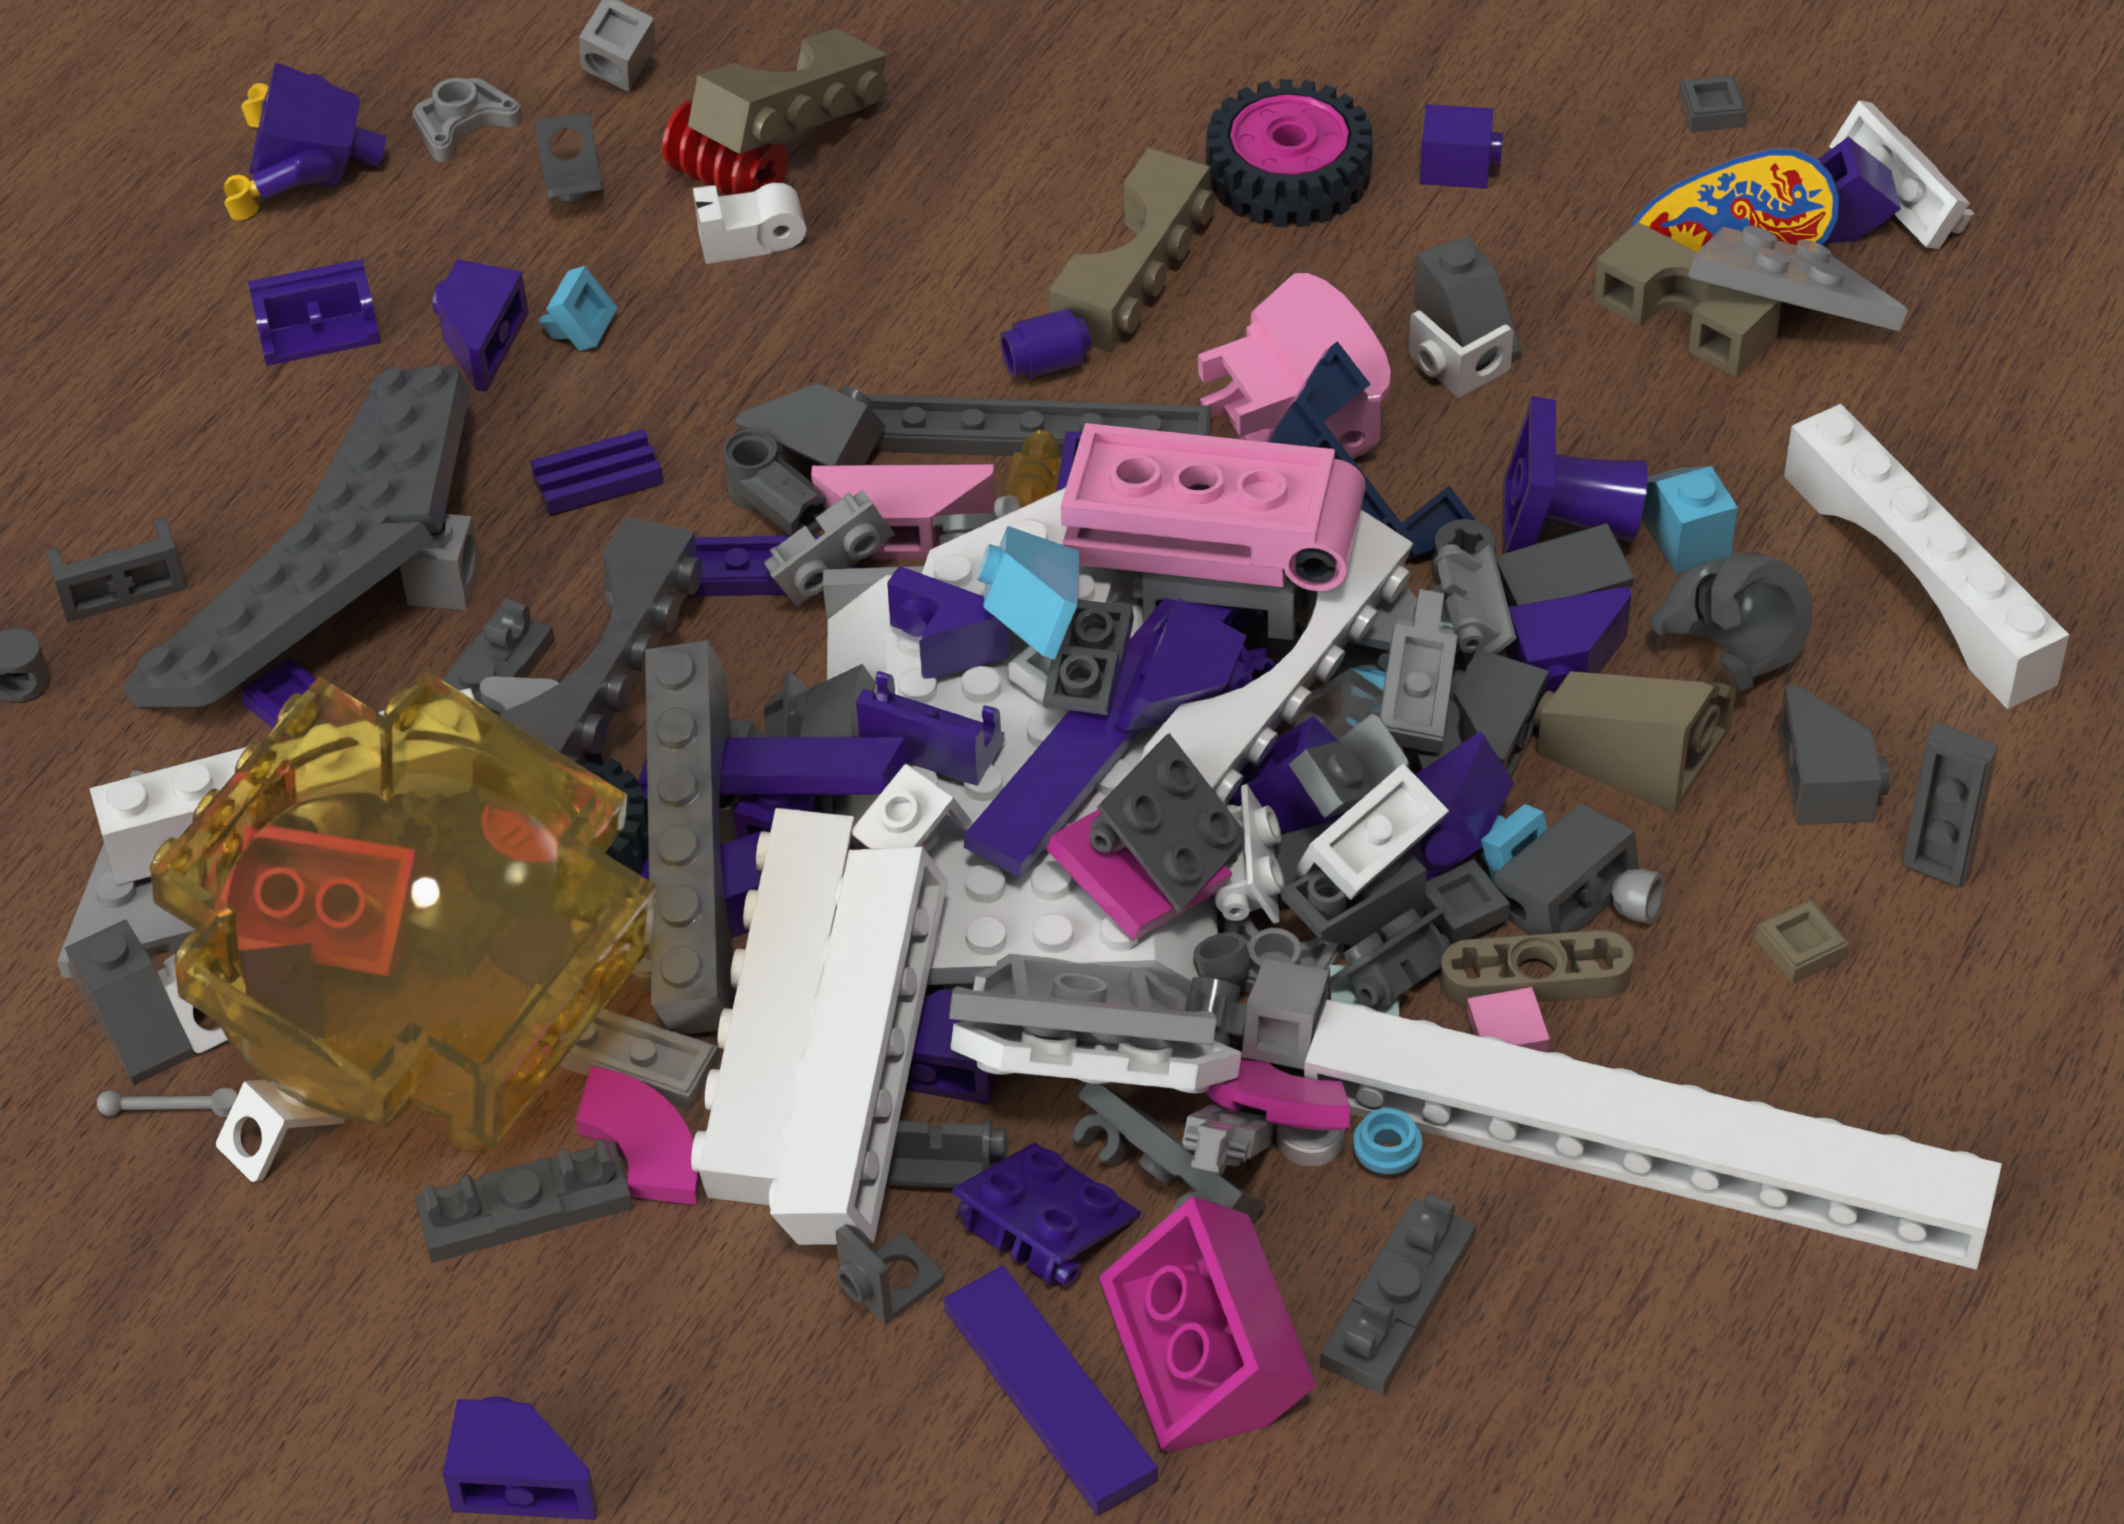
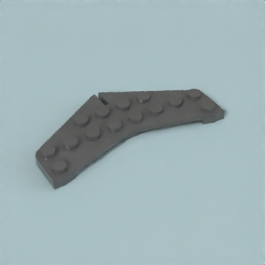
(361, 525)

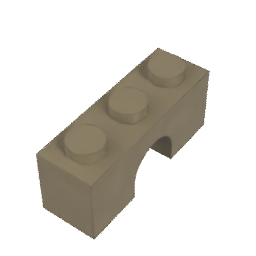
(1650, 275)

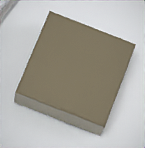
(1801, 941)

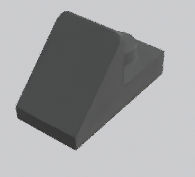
(1349, 768)

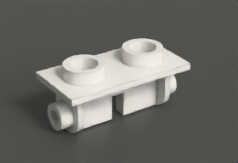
(1256, 872)

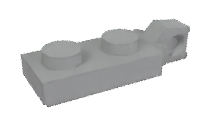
(1419, 676)
(1225, 1137)

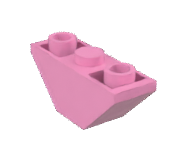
(911, 498)

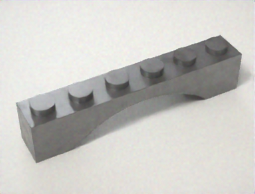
(645, 582)
(684, 760)

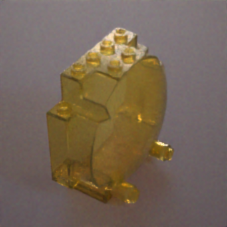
(405, 908)

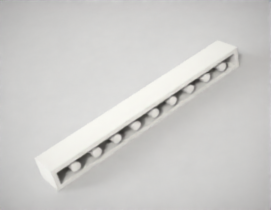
(1660, 1134)

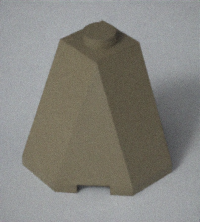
(1635, 731)

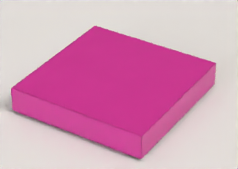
(1120, 881)

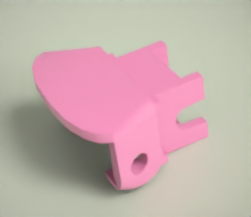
(1279, 353)

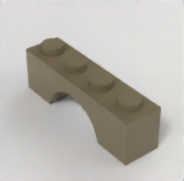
(756, 106)
(1164, 207)

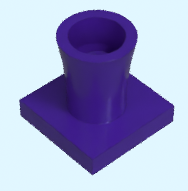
(1564, 487)

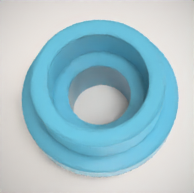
(1387, 1126)

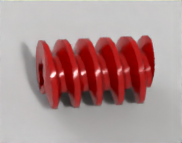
(716, 164)

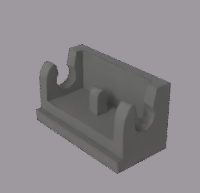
(1564, 567)
(118, 576)
(1567, 872)

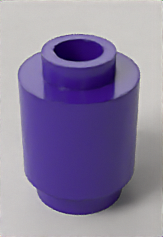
(1045, 344)

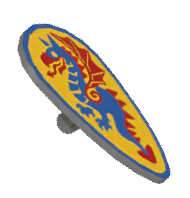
(1765, 189)

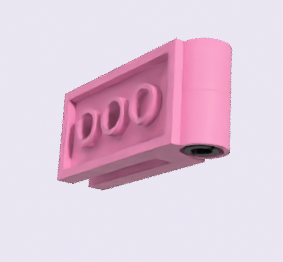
(1211, 507)

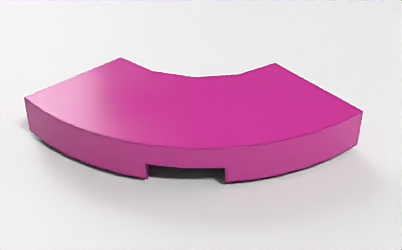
(1285, 1097)
(645, 1133)

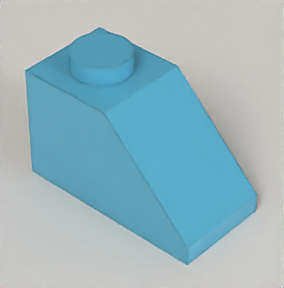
(1689, 516)
(1031, 587)

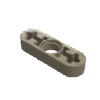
(1554, 948)

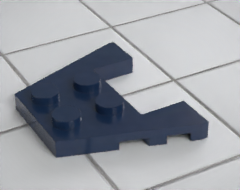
(1325, 391)

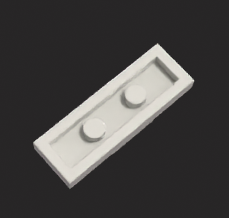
(1927, 199)

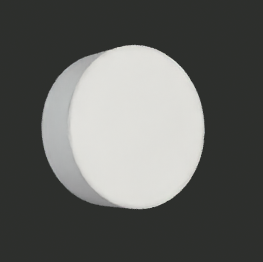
(1309, 1146)

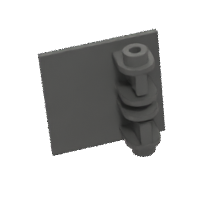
(1168, 823)

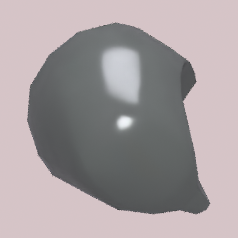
(1746, 605)

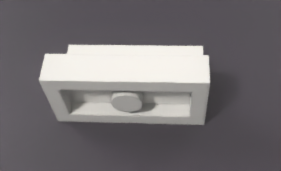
(1374, 832)

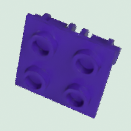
(1041, 1211)

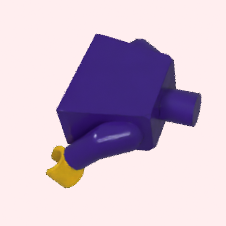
(300, 138)

